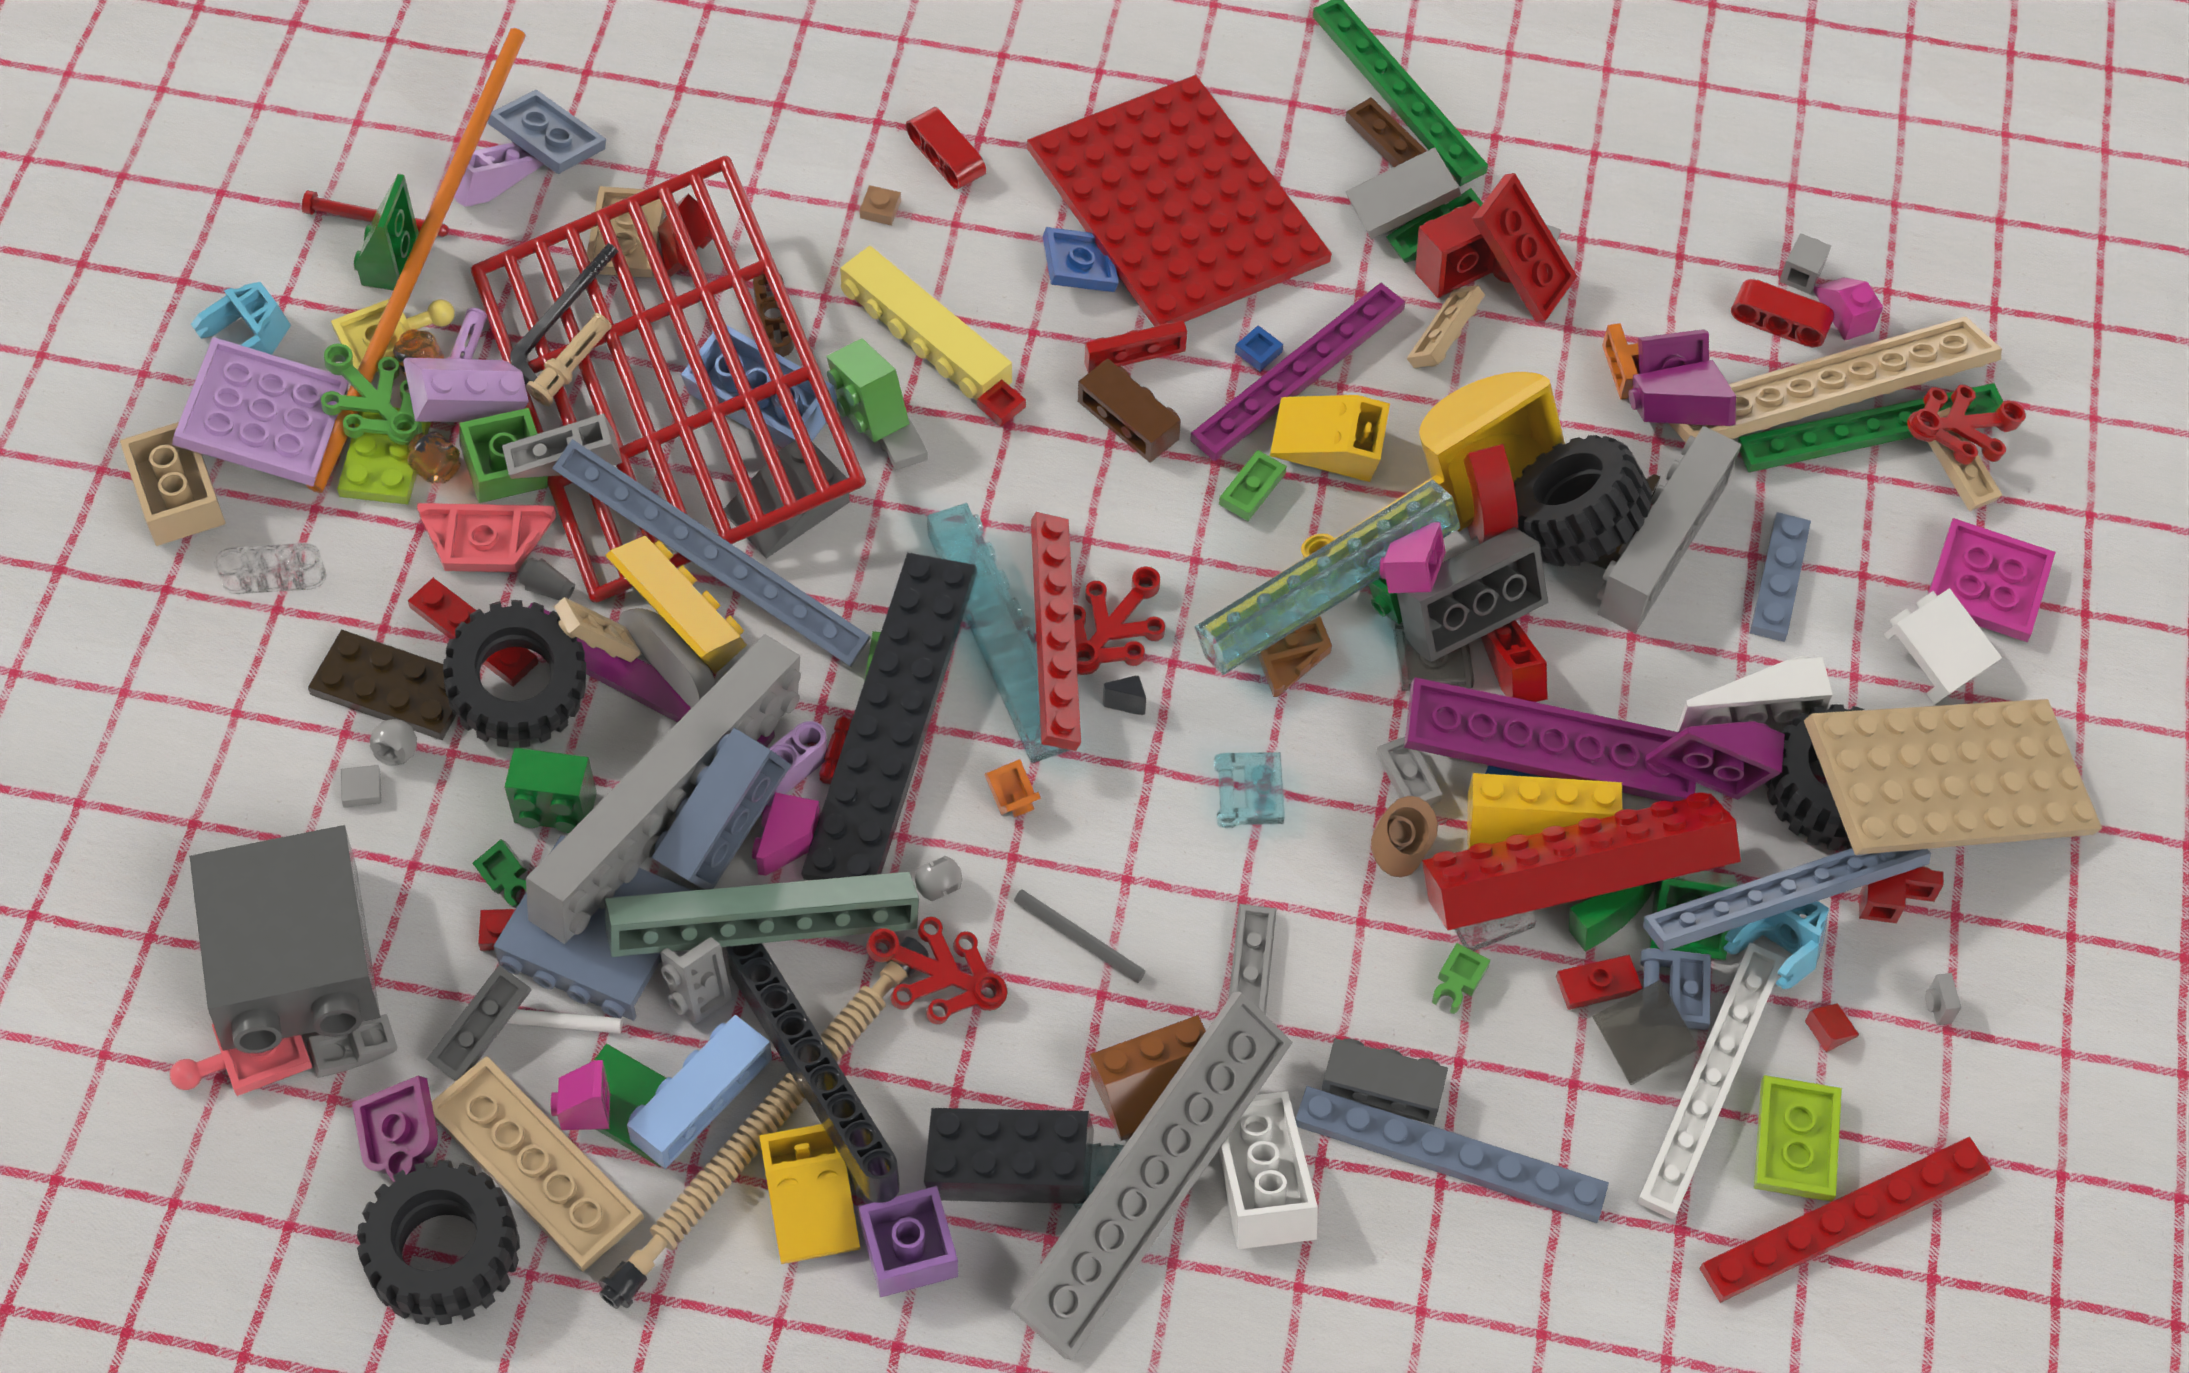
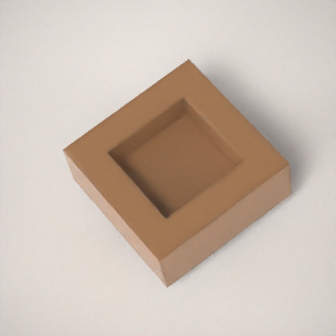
(880, 205)

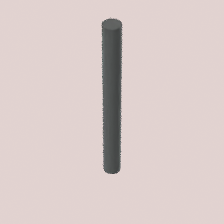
(1080, 936)

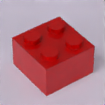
(1452, 251)

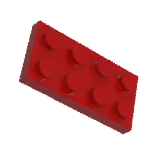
(1524, 247)

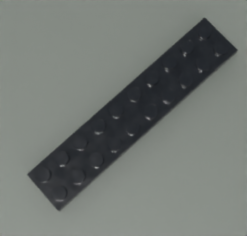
(890, 719)

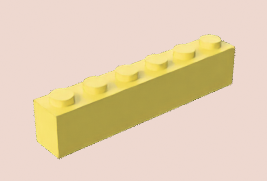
(924, 323)

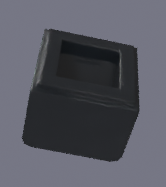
(1125, 695)

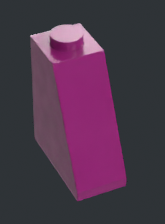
(1684, 396)

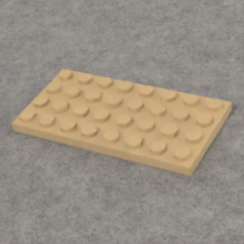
(1951, 775)

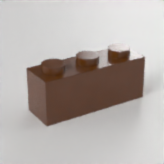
(1129, 410)

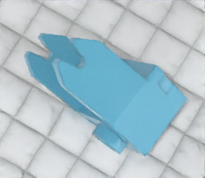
(257, 310)
(1790, 931)

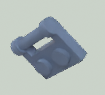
(1688, 982)

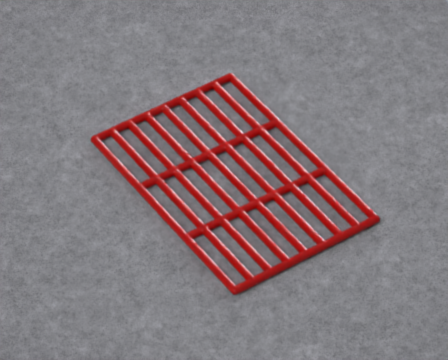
(641, 320)

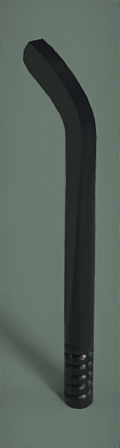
(521, 350)

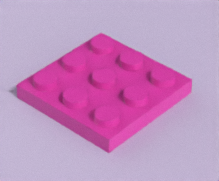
(1993, 577)

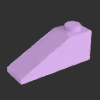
(493, 172)

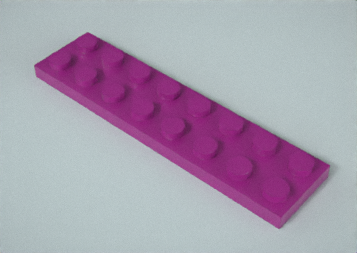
(1538, 739)

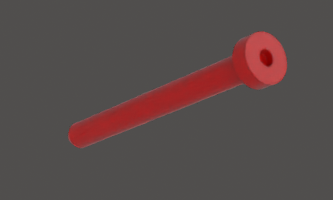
(312, 203)

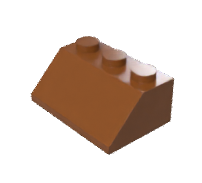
(1139, 1069)

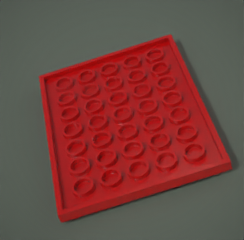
(1178, 202)

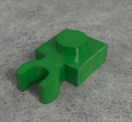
(502, 871)

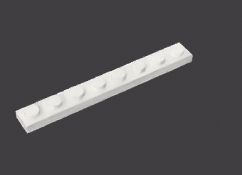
(1710, 1082)

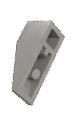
(539, 453)

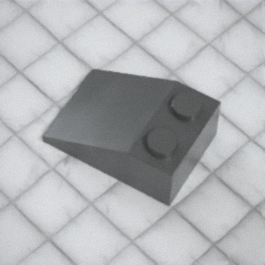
(780, 535)

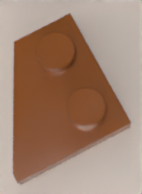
(1295, 655)

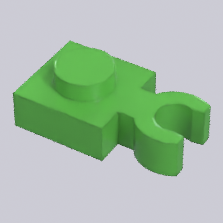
(1461, 974)

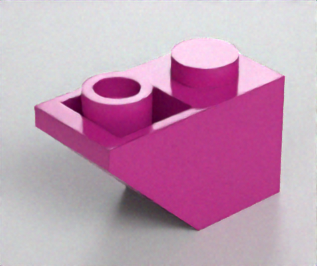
(787, 832)

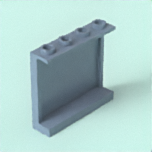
(584, 962)

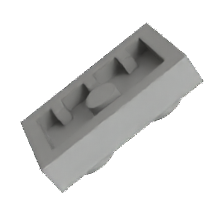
(696, 980)

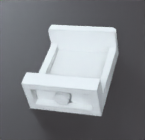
(1944, 642)

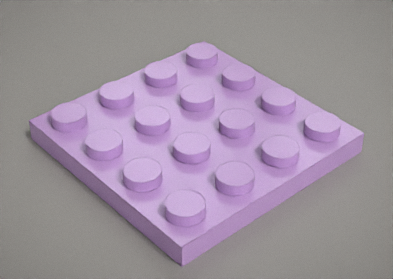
(259, 412)

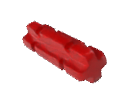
(834, 749)

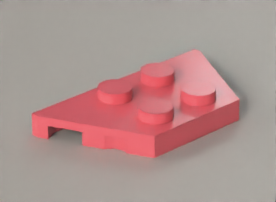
(484, 534)

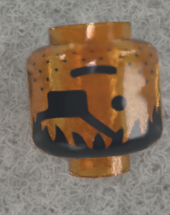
(416, 345)
(433, 457)

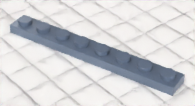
(1776, 895)
(1452, 1154)

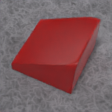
(1830, 1026)

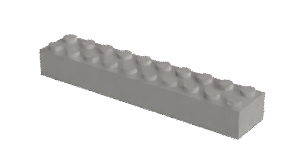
(643, 805)

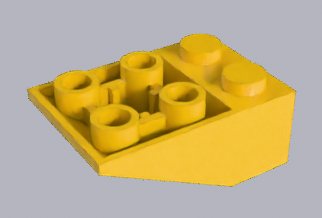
(1332, 433)
(808, 1194)

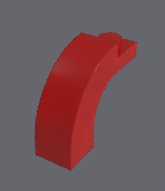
(1492, 493)

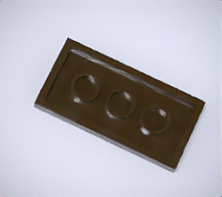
(384, 684)

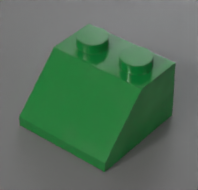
(1689, 888)

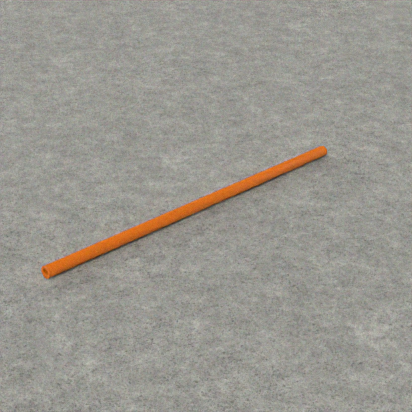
(424, 242)

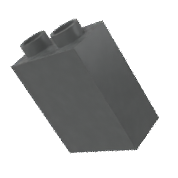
(283, 939)

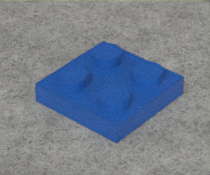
(1077, 261)

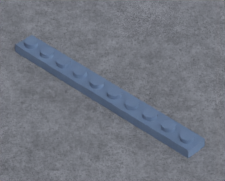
(711, 553)

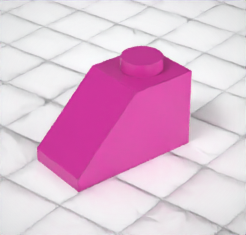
(1853, 304)
(1414, 560)
(583, 1098)

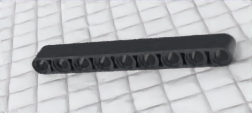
(815, 1071)

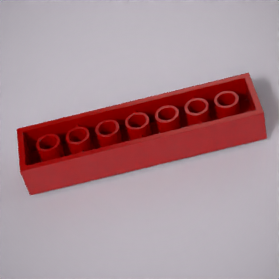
(1581, 860)

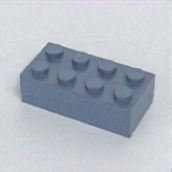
(721, 809)

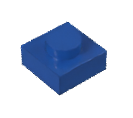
(1259, 348)

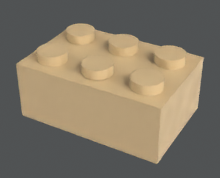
(171, 485)

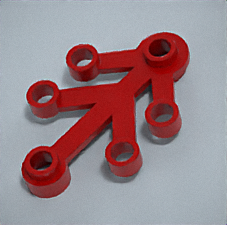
(1928, 425)
(1113, 626)
(942, 972)

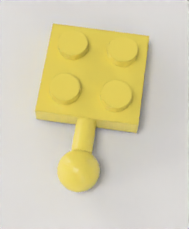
(359, 327)

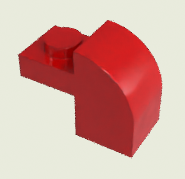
(1887, 897)

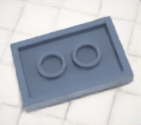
(547, 131)

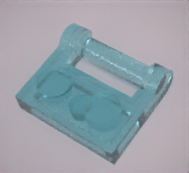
(1262, 789)

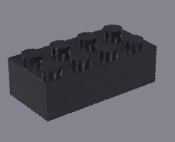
(1009, 1155)

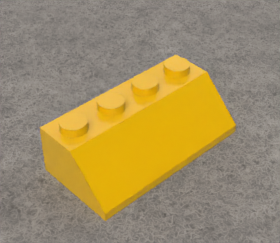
(678, 602)
(1528, 805)

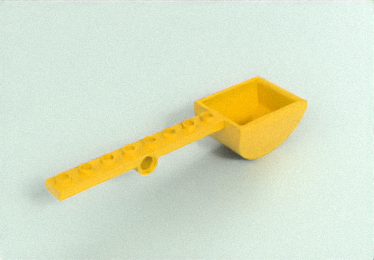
(1492, 411)

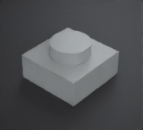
(1943, 999)

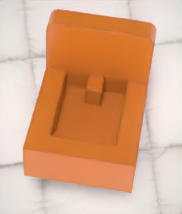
(1012, 789)

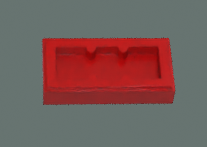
(1598, 982)

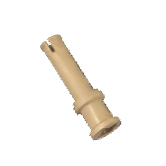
(559, 370)

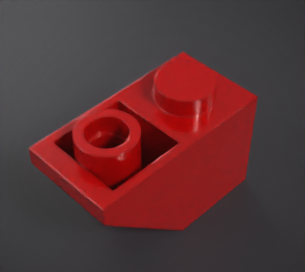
(697, 231)

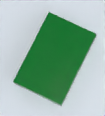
(629, 1086)

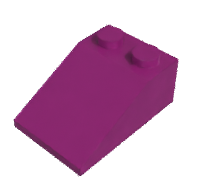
(1723, 756)

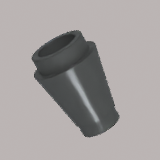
(545, 580)

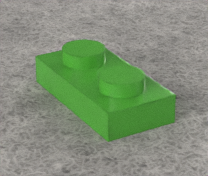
(1252, 485)

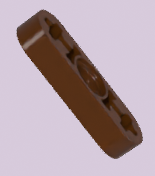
(765, 303)

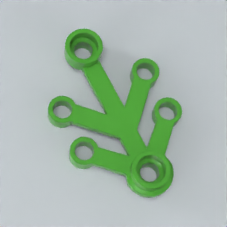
(372, 400)

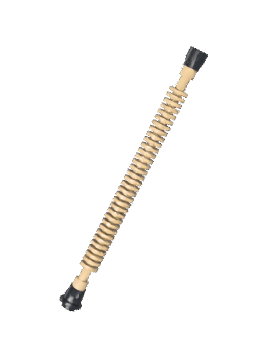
(737, 1152)

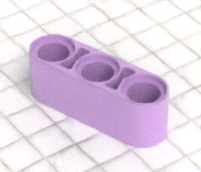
(802, 758)

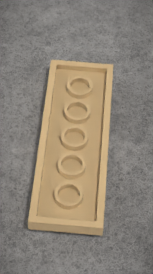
(535, 1163)

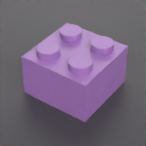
(908, 1241)

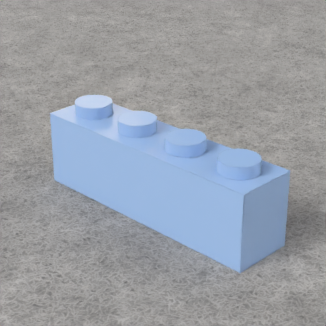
(699, 1091)

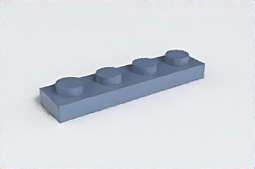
(1780, 577)

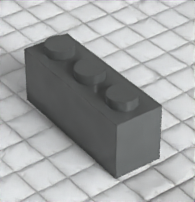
(1385, 1080)

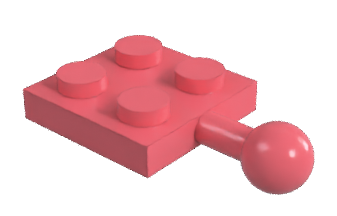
(245, 1070)

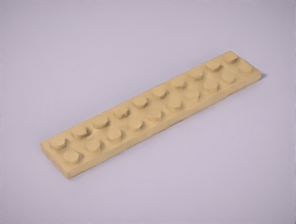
(1854, 376)

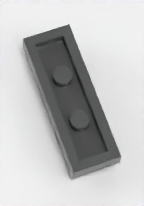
(479, 1023)

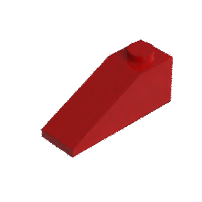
(1517, 663)

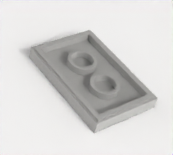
(1403, 193)

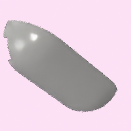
(668, 654)

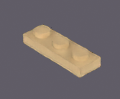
(1446, 327)
(1972, 480)
(596, 630)

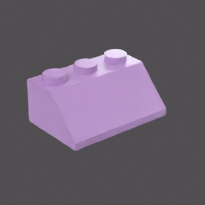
(463, 388)

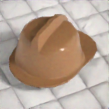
(1404, 836)

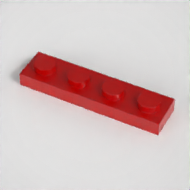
(447, 610)

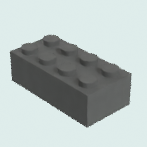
(1475, 594)

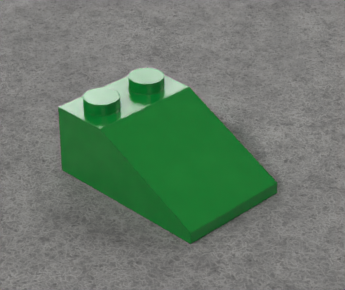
(388, 239)

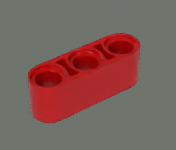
(945, 148)
(1782, 313)

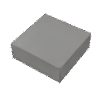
(361, 786)

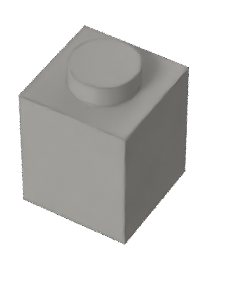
(1805, 263)

